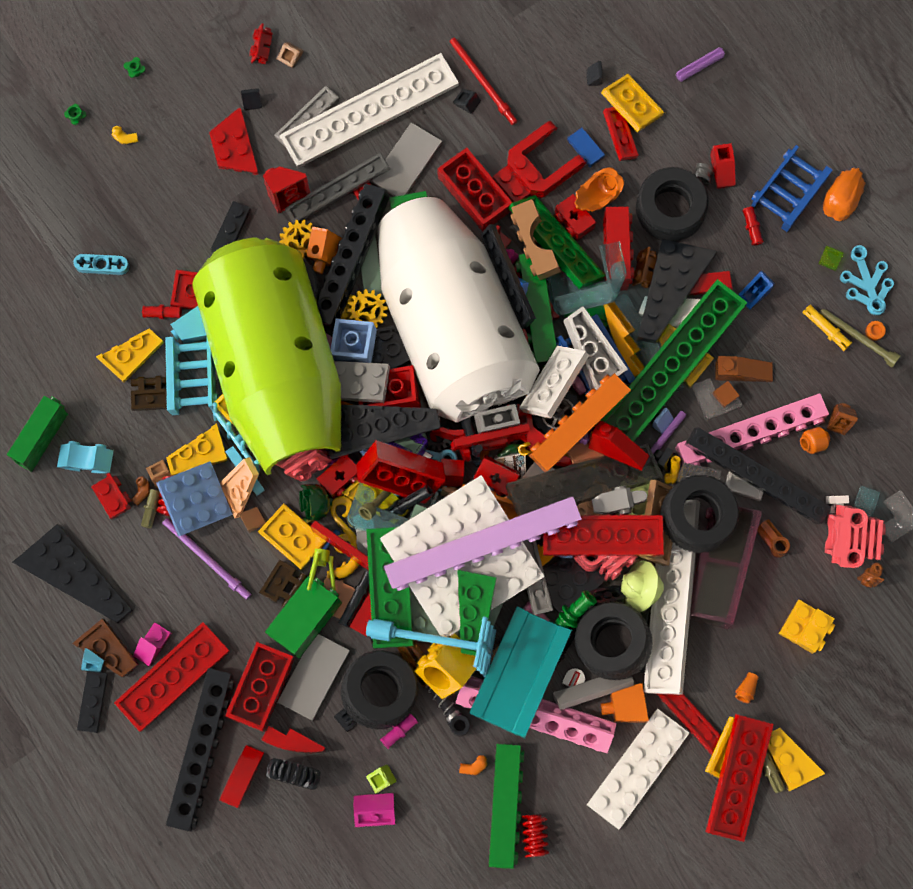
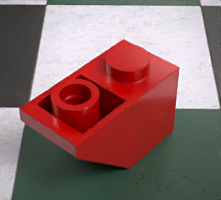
(724, 165)

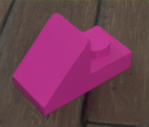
(151, 644)

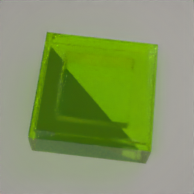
(830, 258)

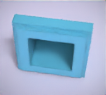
(91, 662)

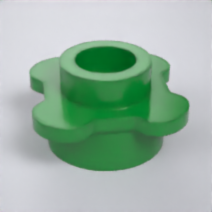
(134, 72)
(71, 111)

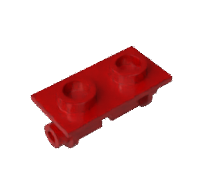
(261, 37)

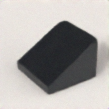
(594, 74)
(251, 99)
(467, 100)

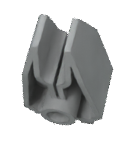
(618, 501)

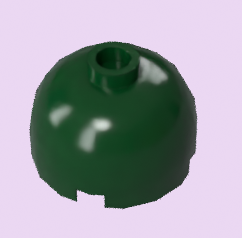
(314, 502)

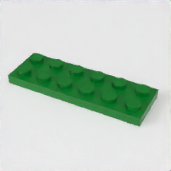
(568, 253)
(386, 602)

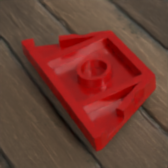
(233, 144)

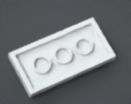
(554, 381)

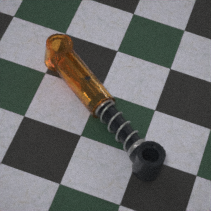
(452, 715)

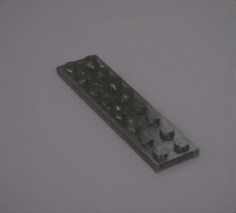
(581, 481)

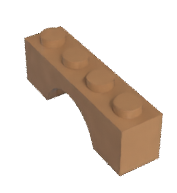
(543, 261)

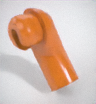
(475, 768)

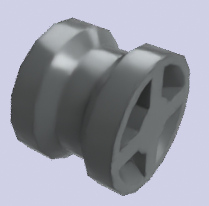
(704, 171)

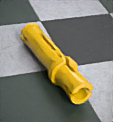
(832, 332)

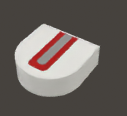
(573, 677)

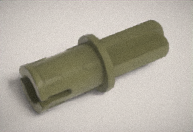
(150, 509)
(772, 774)

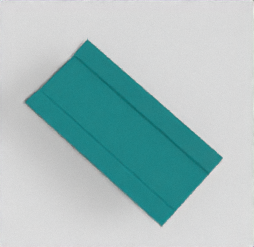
(520, 672)

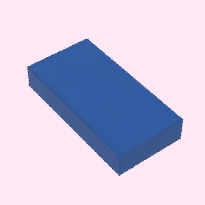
(585, 147)

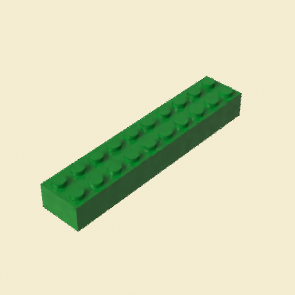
(676, 360)

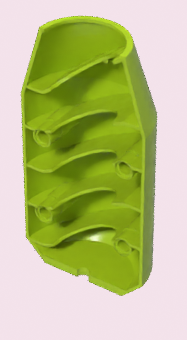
(270, 349)

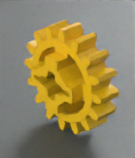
(292, 240)
(363, 302)

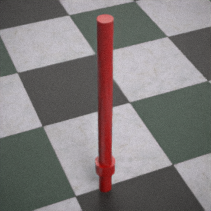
(503, 107)

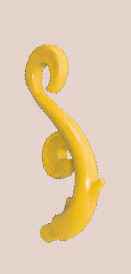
(349, 536)

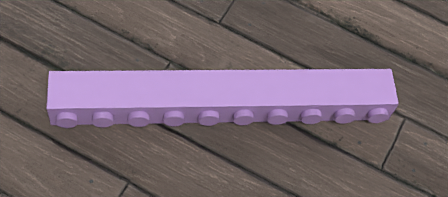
(482, 542)

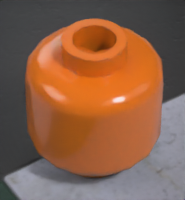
(815, 440)

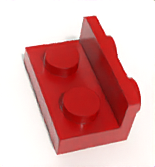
(111, 496)

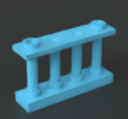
(174, 384)

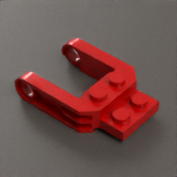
(520, 176)

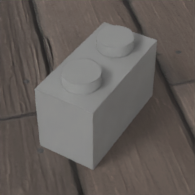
(496, 418)

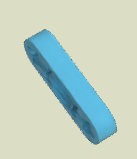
(106, 270)
(236, 459)

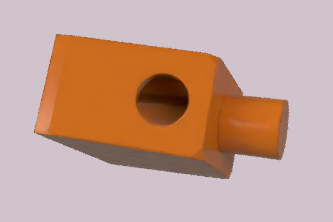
(322, 248)
(627, 705)

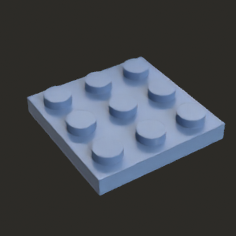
(194, 498)

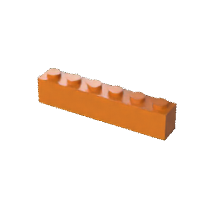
(575, 426)

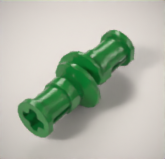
(571, 614)

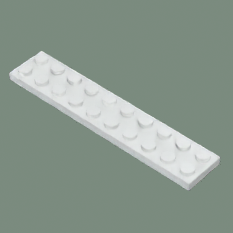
(369, 110)
(671, 618)

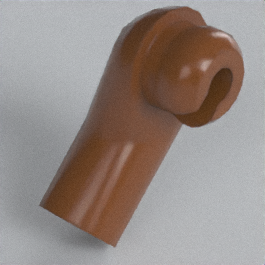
(143, 490)

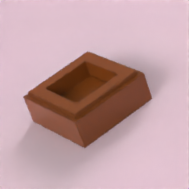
(725, 394)

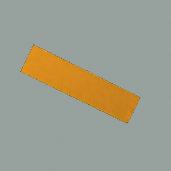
(621, 331)

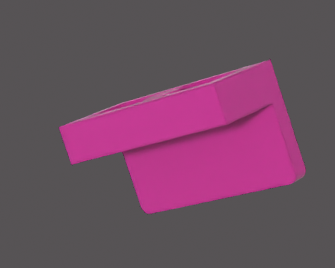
(374, 810)

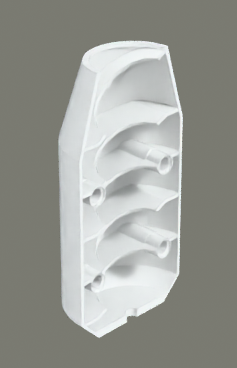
(451, 311)

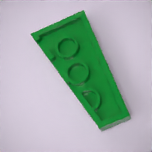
(475, 602)

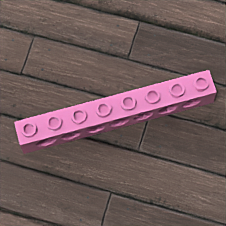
(813, 404)
(549, 719)

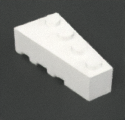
(588, 337)

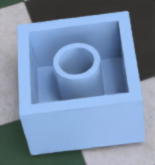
(353, 341)

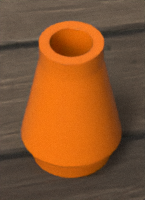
(747, 688)

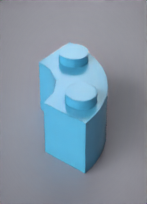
(78, 457)

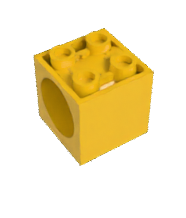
(445, 668)

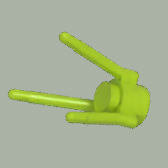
(321, 558)

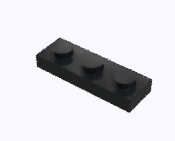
(231, 225)
(92, 702)

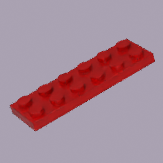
(608, 537)
(171, 677)
(739, 778)

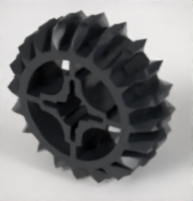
(293, 773)

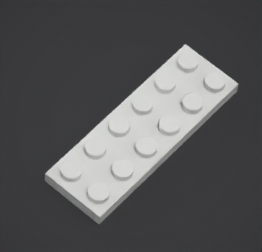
(637, 769)

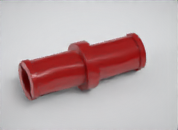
(752, 226)
(162, 311)

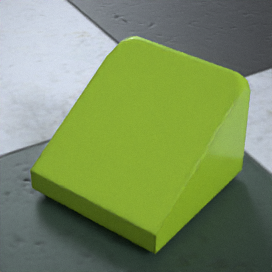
(381, 778)

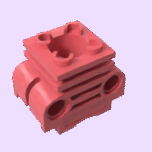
(304, 464)
(856, 536)
(611, 563)

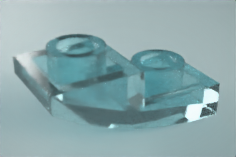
(866, 500)

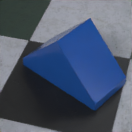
(757, 289)

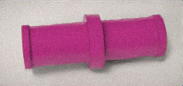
(399, 731)

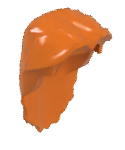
(599, 190)
(844, 194)

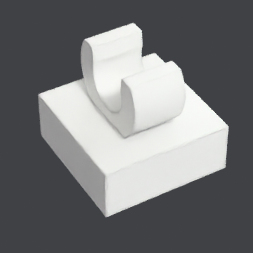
(836, 500)

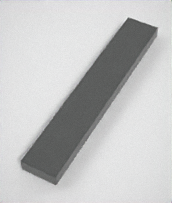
(337, 188)

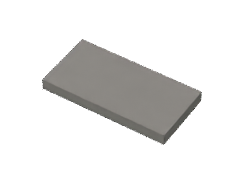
(407, 160)
(313, 677)

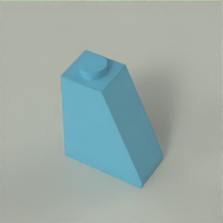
(189, 327)

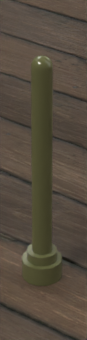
(890, 357)
(368, 510)

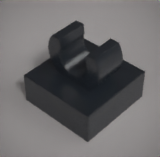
(664, 459)
(345, 720)

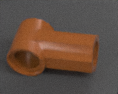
(771, 537)

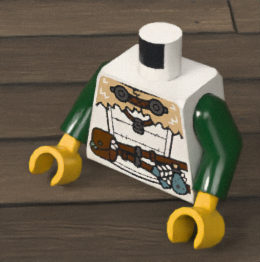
(513, 456)

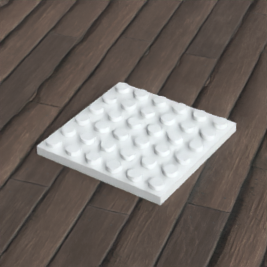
(451, 518)

